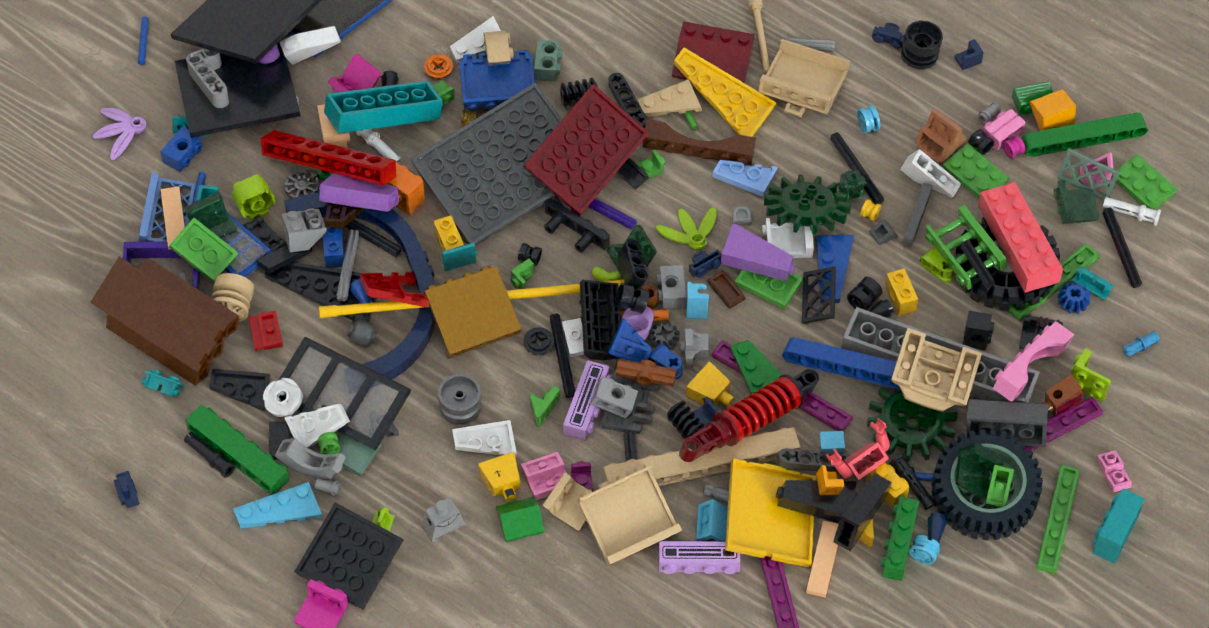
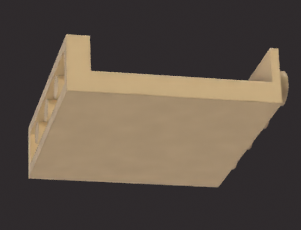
(805, 76)
(628, 514)

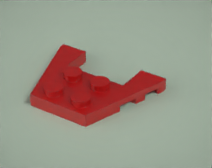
(390, 288)

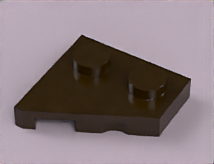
(340, 215)

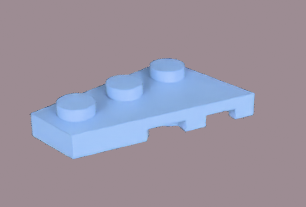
(750, 178)

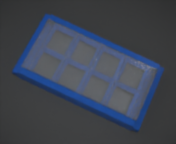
(249, 250)

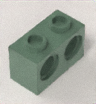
(547, 59)

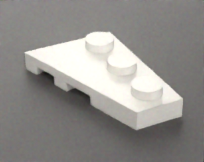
(474, 41)
(310, 425)
(486, 438)

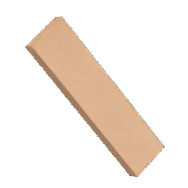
(172, 213)
(823, 560)

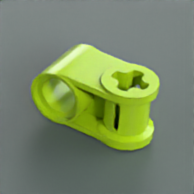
(936, 264)

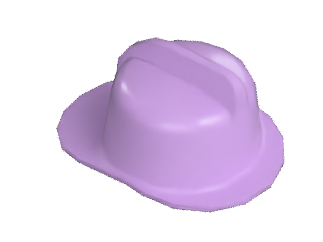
(640, 322)

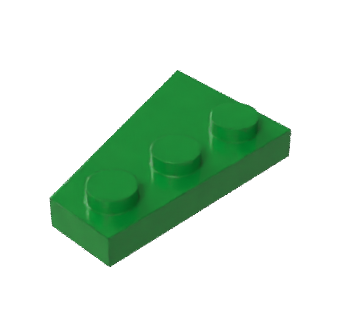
(753, 366)

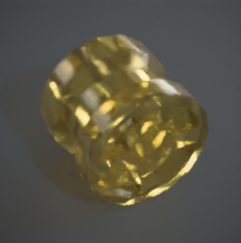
(467, 117)

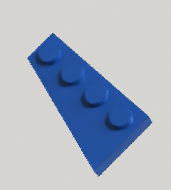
(833, 251)

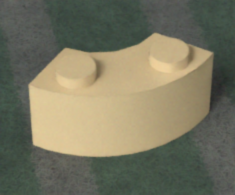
(497, 47)

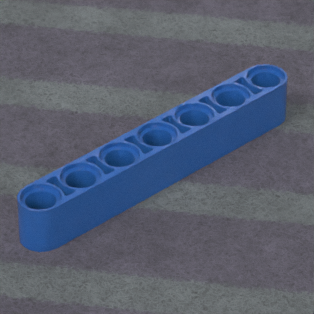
(840, 361)

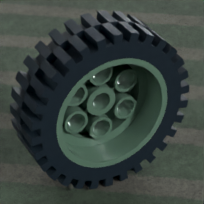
(988, 518)

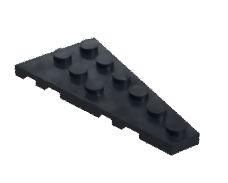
(317, 284)

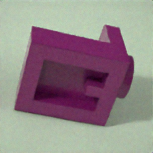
(582, 474)

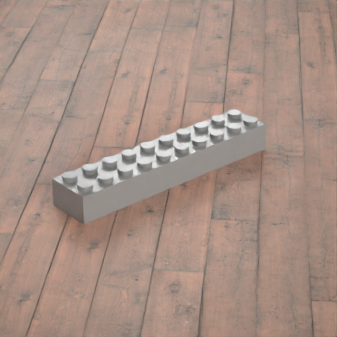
(883, 338)

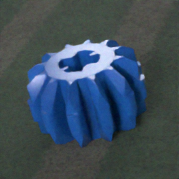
(1074, 297)

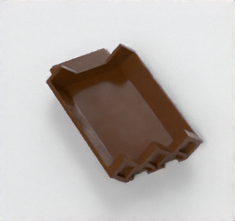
(165, 317)

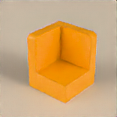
(828, 482)

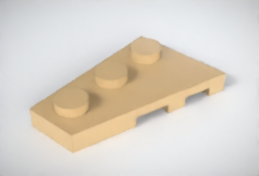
(671, 99)

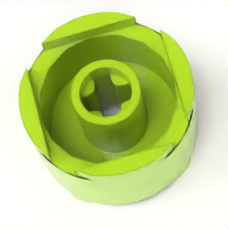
(253, 196)

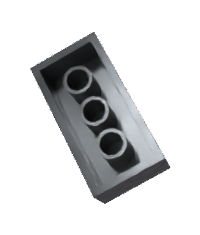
(1017, 419)

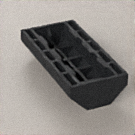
(599, 318)

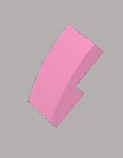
(1113, 470)

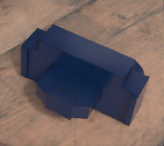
(888, 34)
(704, 263)
(126, 490)

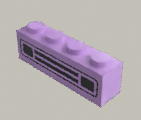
(581, 412)
(697, 557)

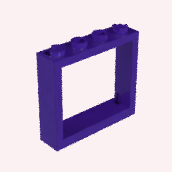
(154, 250)

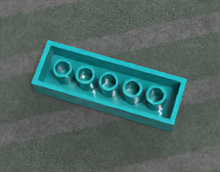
(383, 106)

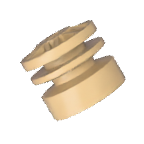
(233, 293)

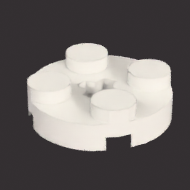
(290, 404)

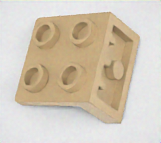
(564, 504)

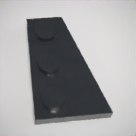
(241, 386)

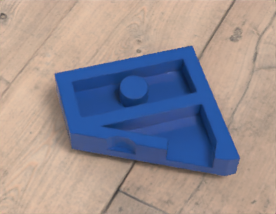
(629, 344)

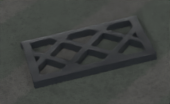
(820, 273)

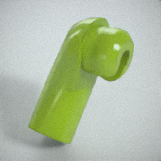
(602, 275)

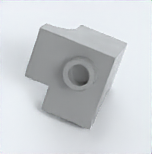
(695, 347)

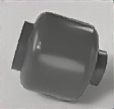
(362, 332)

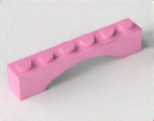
(1051, 342)

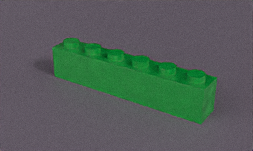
(236, 448)

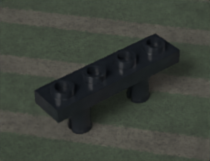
(584, 227)

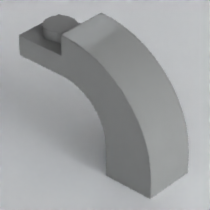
(308, 462)

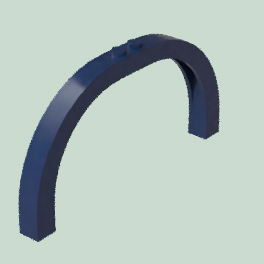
(414, 344)

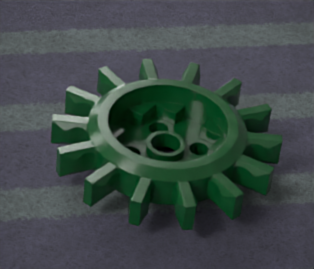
(807, 204)
(931, 424)

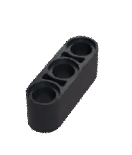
(633, 264)

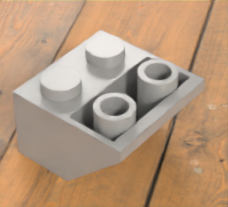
(302, 229)

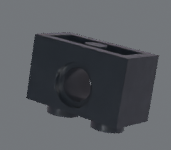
(978, 330)

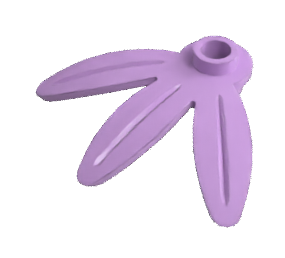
(125, 126)

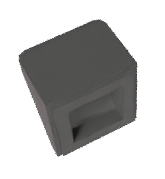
(883, 232)

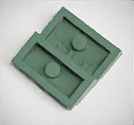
(357, 455)

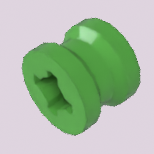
(328, 443)

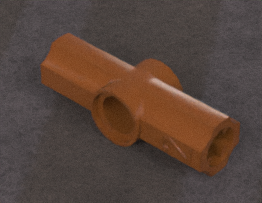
(646, 372)

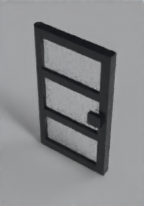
(333, 379)

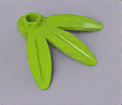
(695, 239)

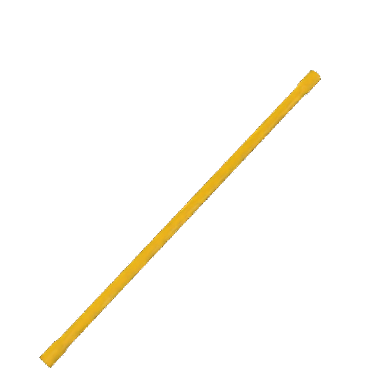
(334, 310)

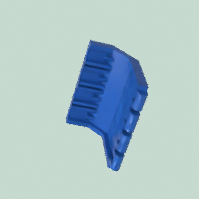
(491, 85)

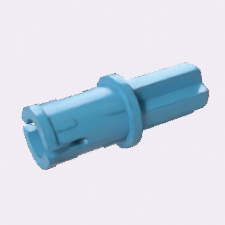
(1141, 343)

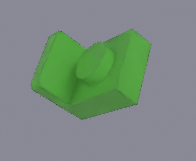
(446, 93)
(653, 165)
(522, 273)

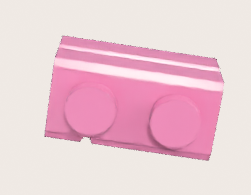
(1004, 128)

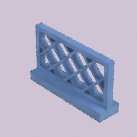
(152, 204)

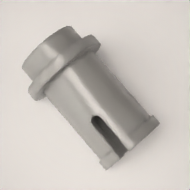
(987, 114)
(328, 486)

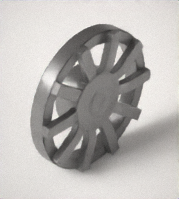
(301, 185)

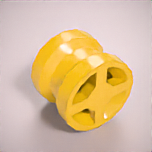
(870, 210)

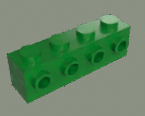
(900, 538)

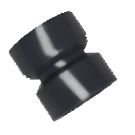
(865, 293)
(633, 298)

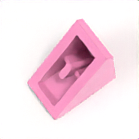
(1106, 160)

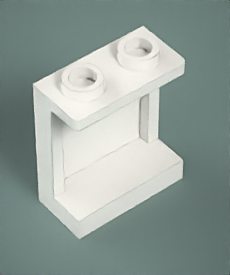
(796, 244)

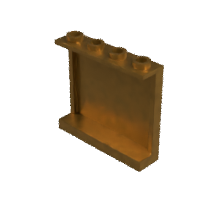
(472, 311)

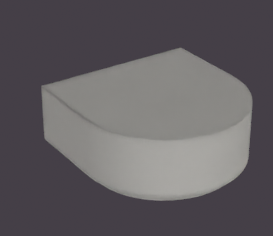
(741, 216)

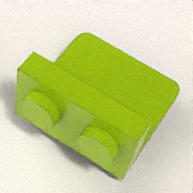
(1090, 381)

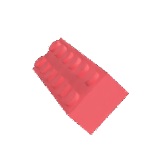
(1020, 237)

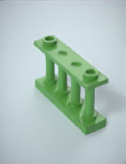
(975, 231)

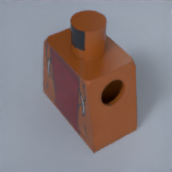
(1063, 395)

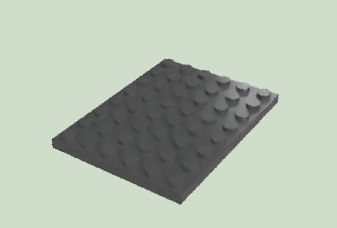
(481, 169)

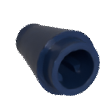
(936, 526)

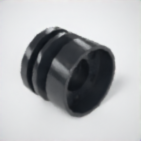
(921, 44)

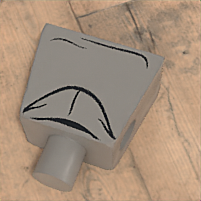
(442, 519)

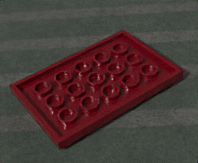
(586, 149)

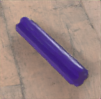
(613, 214)

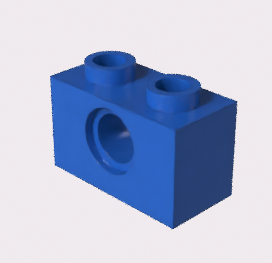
(181, 149)
(333, 247)

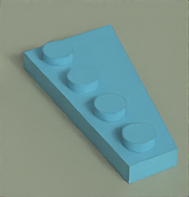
(283, 506)

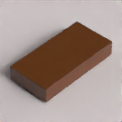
(726, 289)

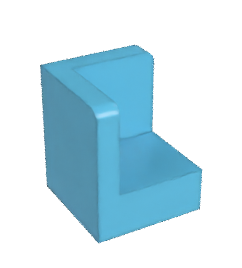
(832, 440)

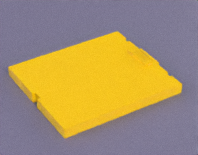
(757, 523)

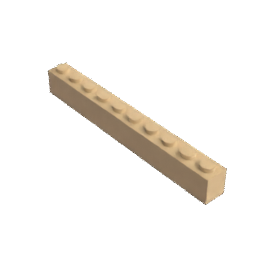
(671, 468)

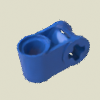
(665, 358)

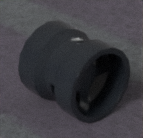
(981, 142)
(527, 252)

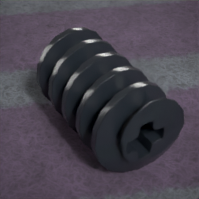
(575, 91)
(683, 420)

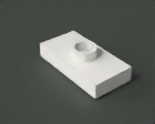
(573, 336)

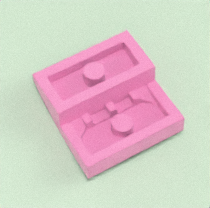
(543, 474)

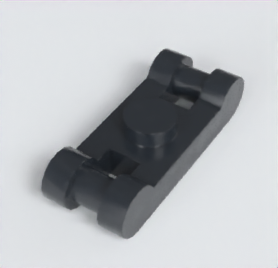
(265, 233)

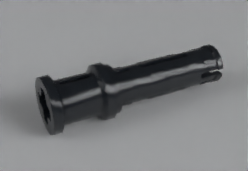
(215, 459)
(907, 472)

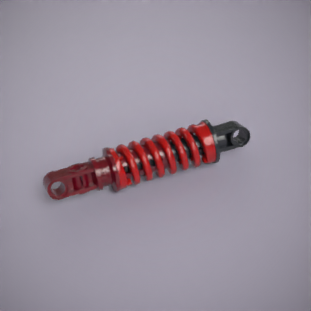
(750, 414)

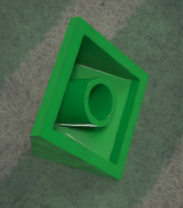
(520, 519)

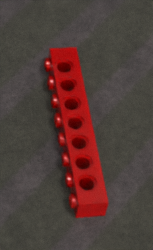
(328, 157)

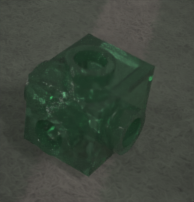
(852, 183)

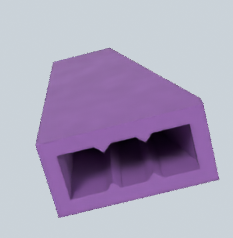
(358, 193)
(756, 255)

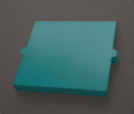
(459, 257)

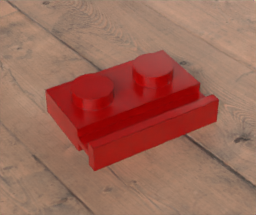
(265, 331)

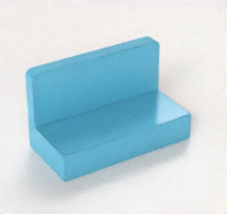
(711, 521)

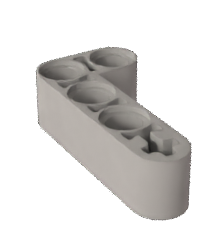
(201, 68)

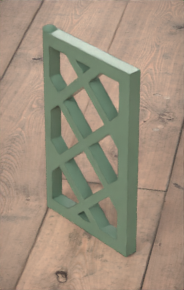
(1083, 160)

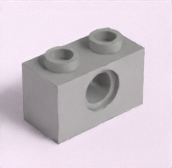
(675, 296)
(604, 399)

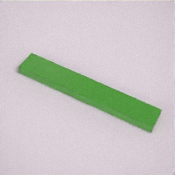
(1082, 257)
(1058, 519)

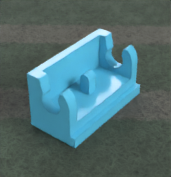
(697, 303)

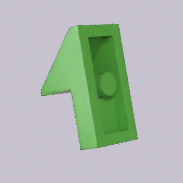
(542, 407)
(999, 485)

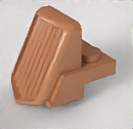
(940, 137)

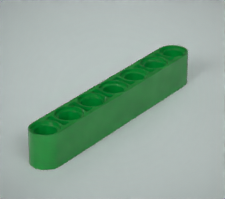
(1084, 134)

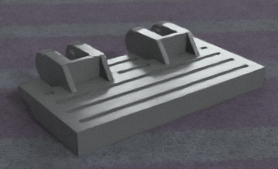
(617, 423)

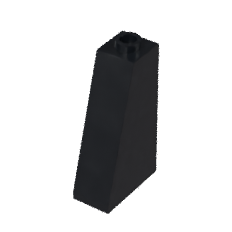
(805, 498)
(861, 511)

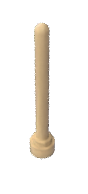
(756, 8)

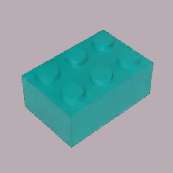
(1117, 525)

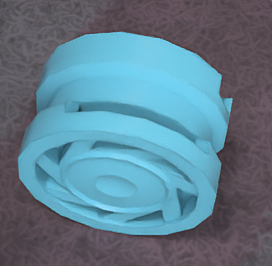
(868, 119)
(924, 549)

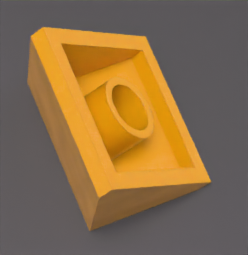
(1054, 110)

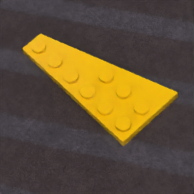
(734, 100)

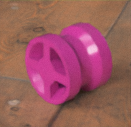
(1014, 147)

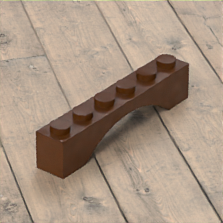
(664, 138)

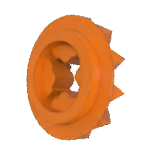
(438, 60)

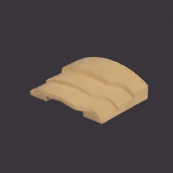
(933, 373)

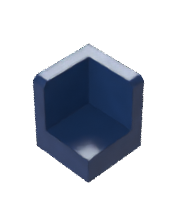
(970, 57)

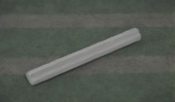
(347, 266)

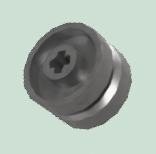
(459, 398)

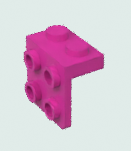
(357, 76)
(322, 606)

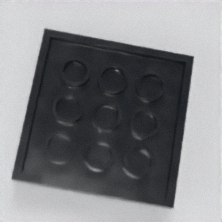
(349, 554)

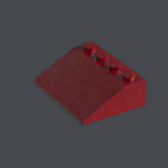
(719, 46)

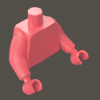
(865, 458)

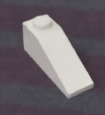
(309, 43)
(925, 170)

